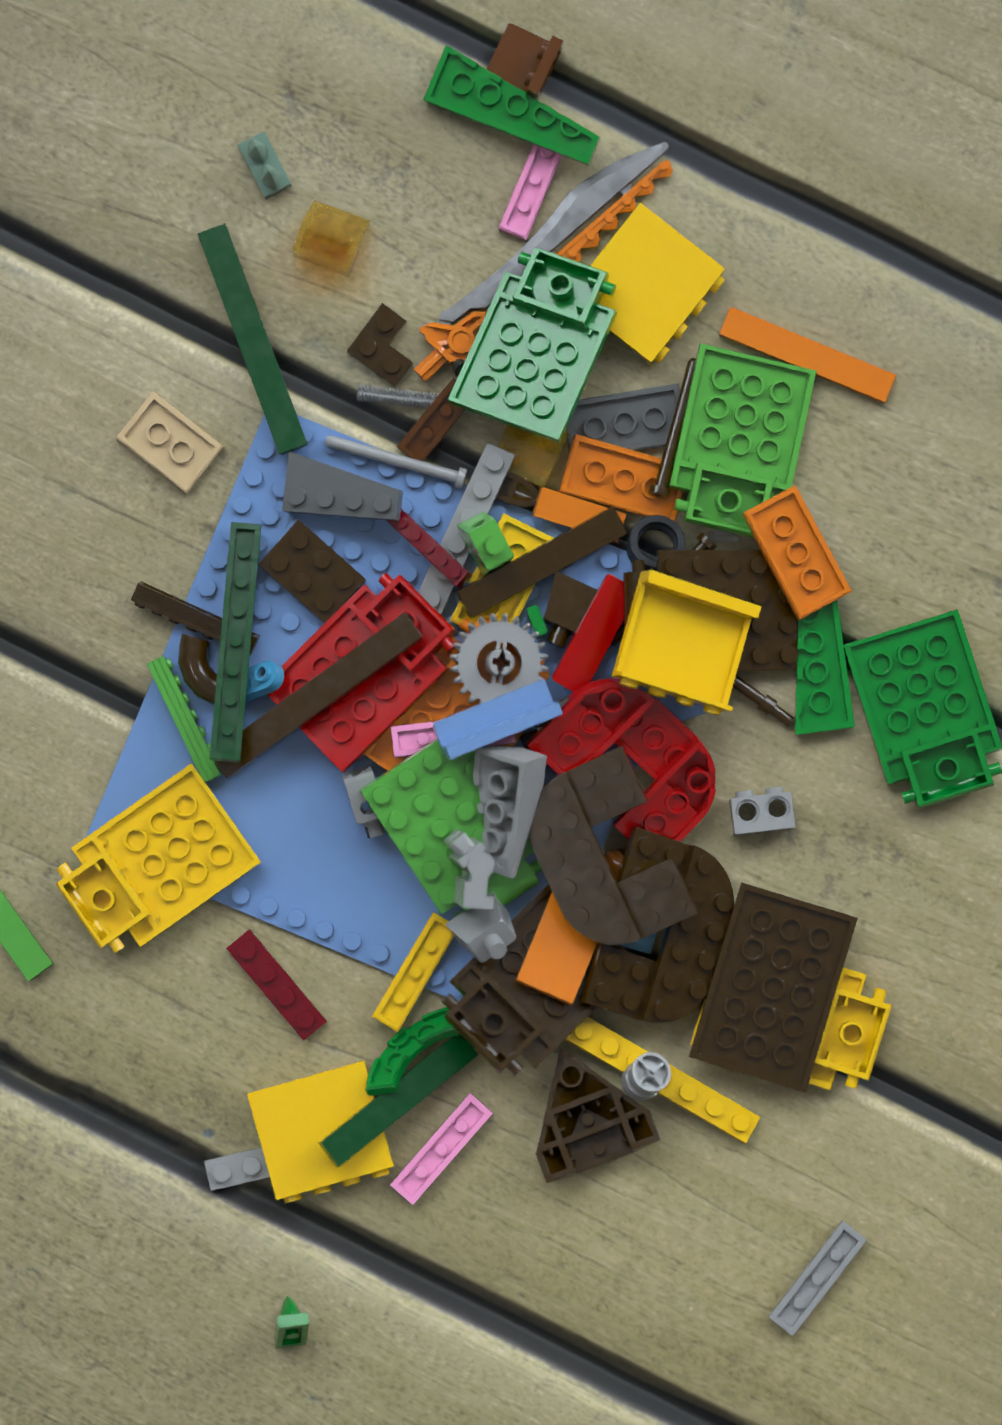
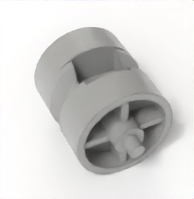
(646, 1076)

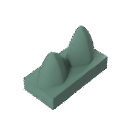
(264, 165)

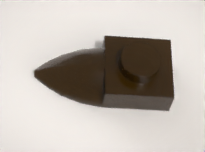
(517, 491)

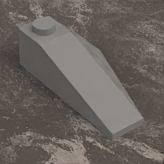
(509, 793)

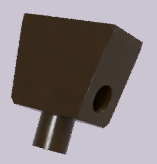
(566, 607)

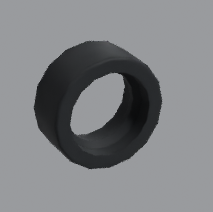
(658, 523)

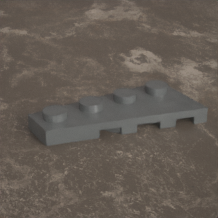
(329, 491)

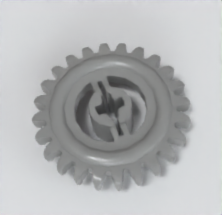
(502, 633)

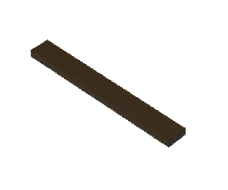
(324, 691)

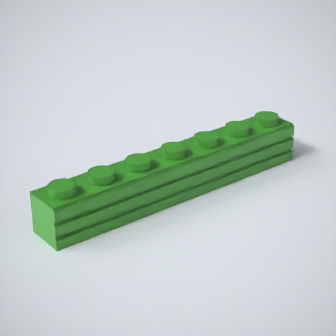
(184, 717)

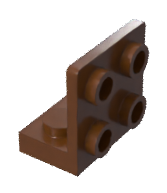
(525, 59)

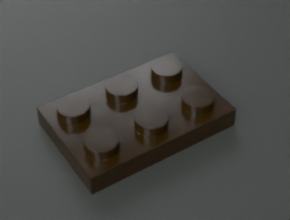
(312, 571)

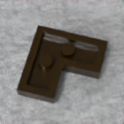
(374, 348)

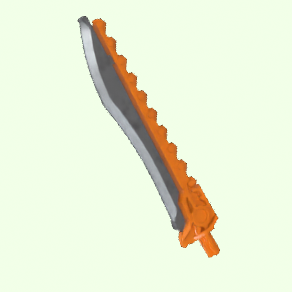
(574, 211)

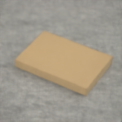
(169, 442)

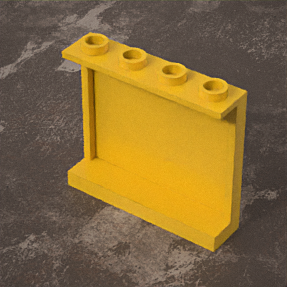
(657, 282)
(683, 641)
(302, 1113)

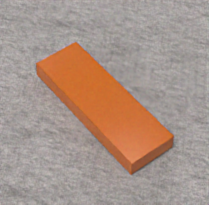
(566, 509)

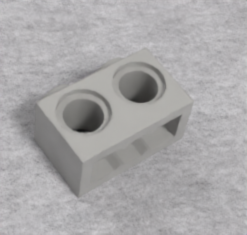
(762, 820)

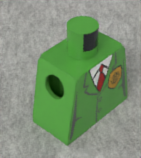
(485, 542)

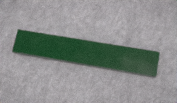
(389, 1107)

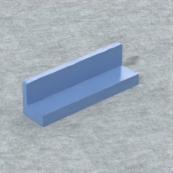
(496, 719)

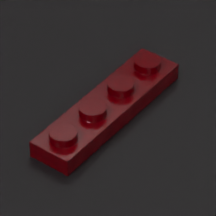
(276, 984)

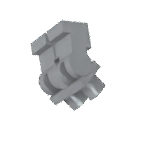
(476, 867)

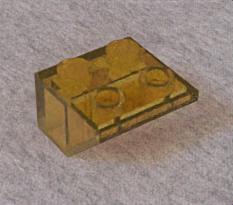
(330, 238)

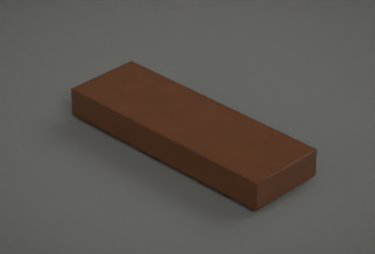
(431, 426)

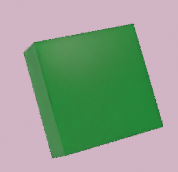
(536, 620)

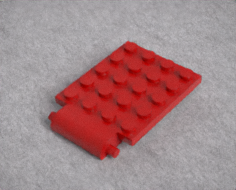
(372, 707)

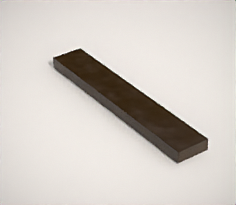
(541, 562)

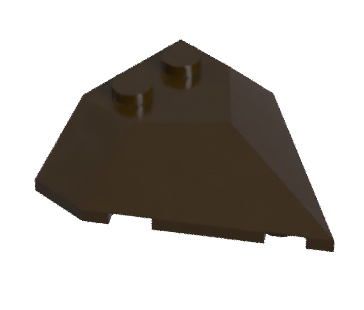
(589, 1122)

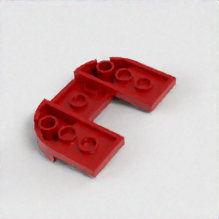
(651, 736)

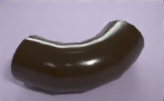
(196, 667)

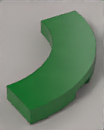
(403, 1048)

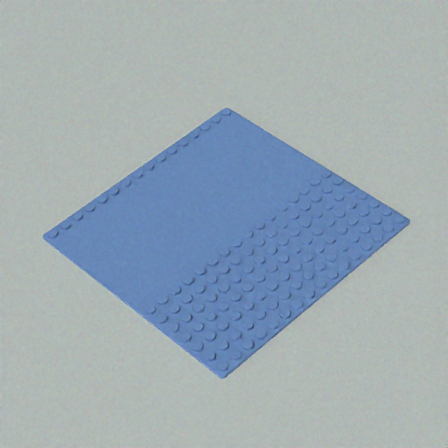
(292, 802)

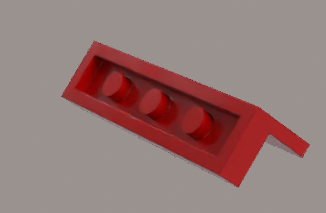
(592, 636)

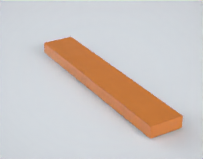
(806, 353)

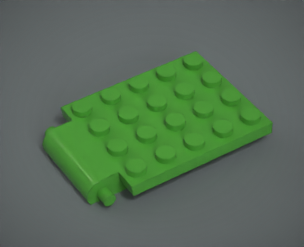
(738, 436)
(422, 806)

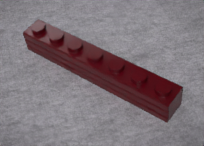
(431, 550)

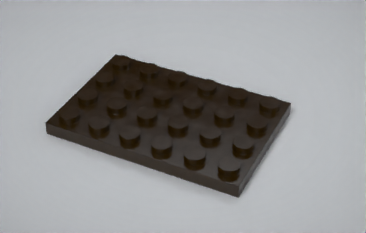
(773, 987)

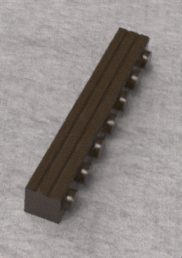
(181, 612)

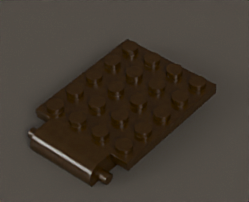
(742, 575)
(505, 1016)

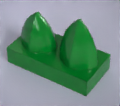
(291, 1325)

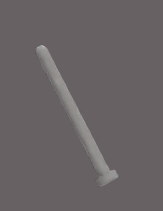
(457, 477)

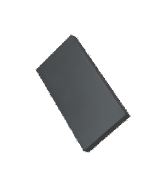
(627, 419)

